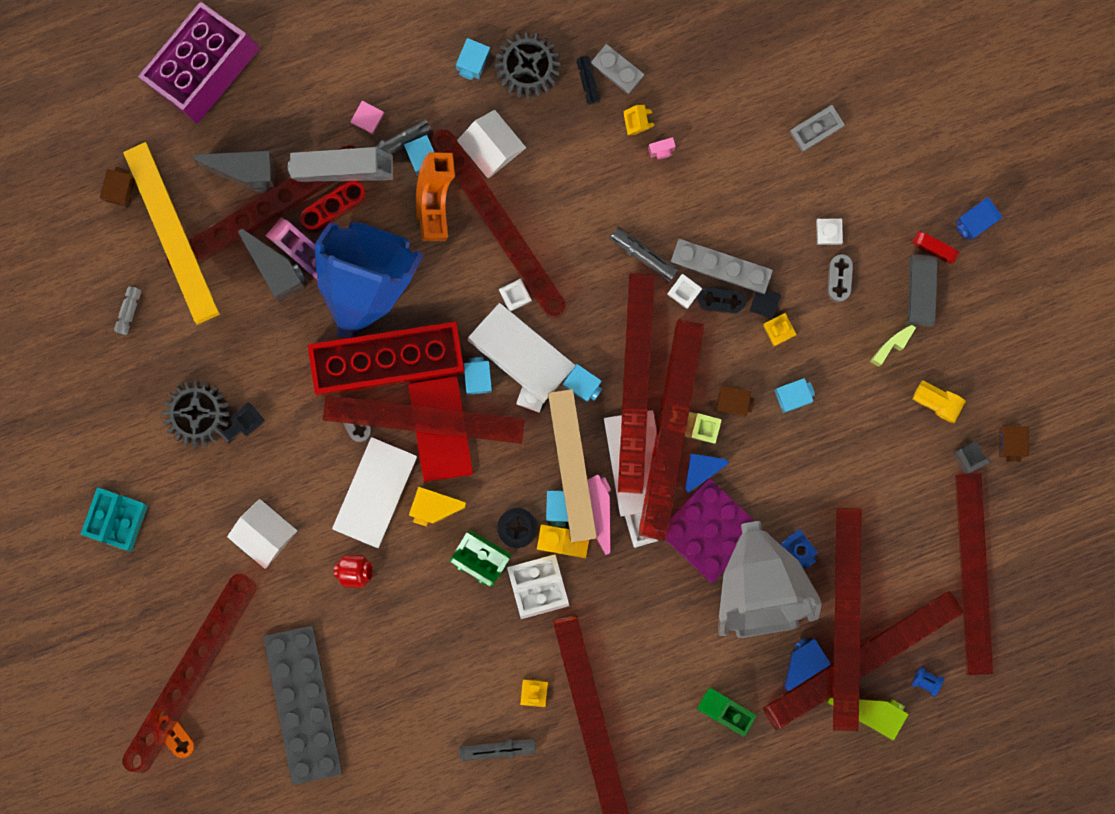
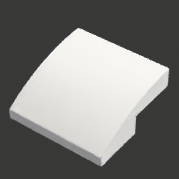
(538, 586)

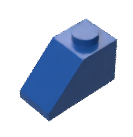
(978, 219)
(804, 662)

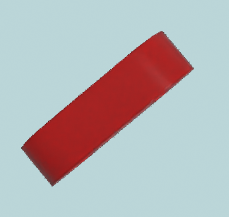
(935, 247)

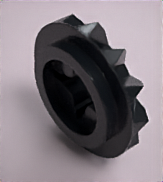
(524, 537)

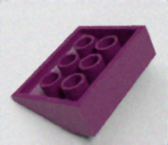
(199, 62)

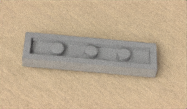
(721, 266)

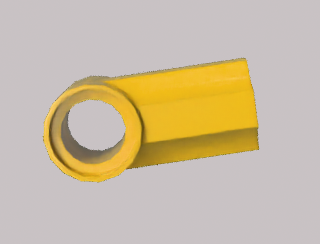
(945, 404)

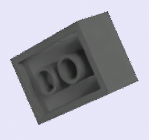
(246, 169)
(277, 271)

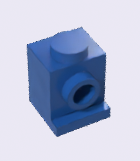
(798, 539)

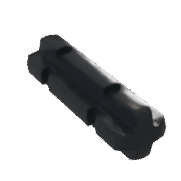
(588, 80)

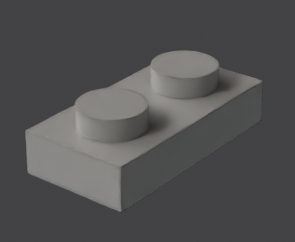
(617, 69)
(817, 128)

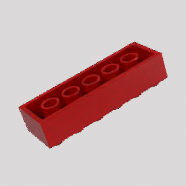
(386, 359)

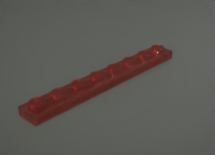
(423, 419)
(974, 574)

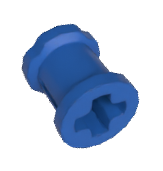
(927, 681)

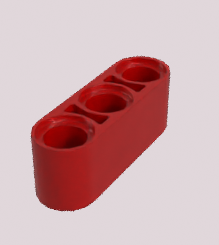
(320, 207)

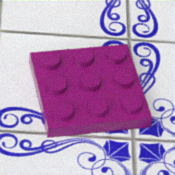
(707, 530)

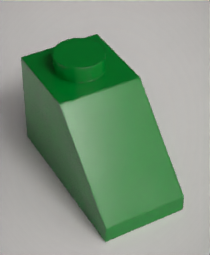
(726, 712)

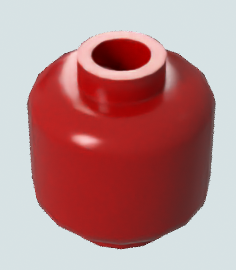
(353, 571)

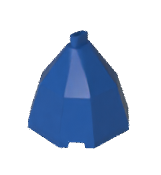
(362, 273)

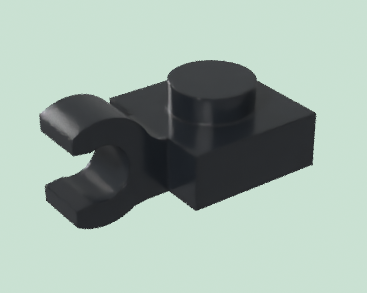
(245, 421)

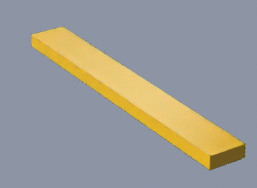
(171, 233)

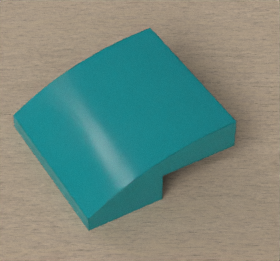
(114, 519)

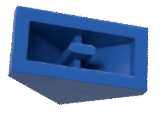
(700, 469)

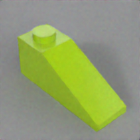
(881, 715)

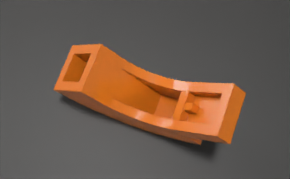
(431, 191)

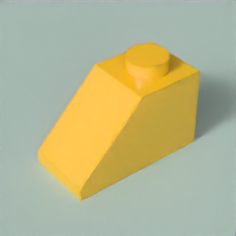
(433, 507)
(559, 541)

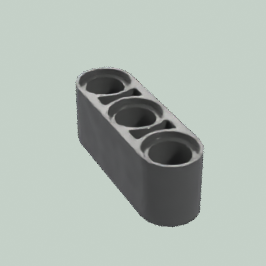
(922, 290)

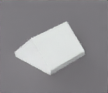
(490, 143)
(261, 533)

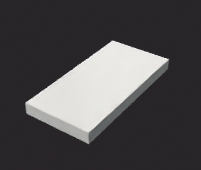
(521, 352)
(374, 492)
(628, 502)

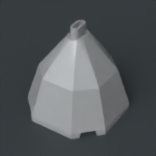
(764, 588)

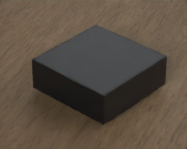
(765, 304)

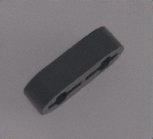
(721, 294)

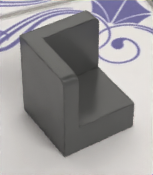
(970, 458)

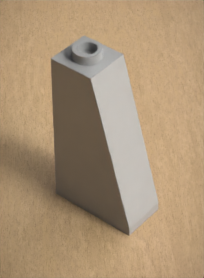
(341, 165)

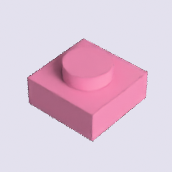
(662, 149)

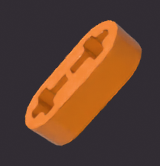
(183, 735)

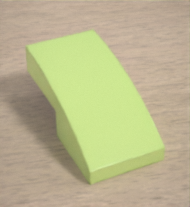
(898, 341)
(702, 427)

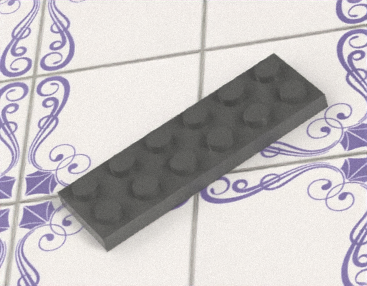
(302, 705)

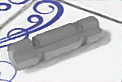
(127, 310)

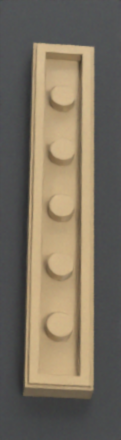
(572, 465)

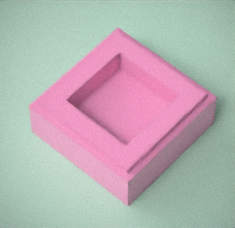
(367, 117)

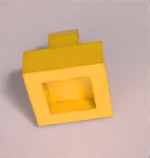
(637, 120)
(779, 329)
(534, 693)

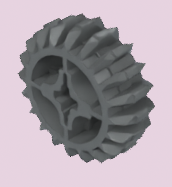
(519, 72)
(196, 425)

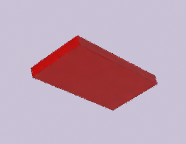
(440, 455)

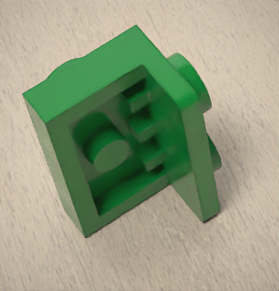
(480, 558)

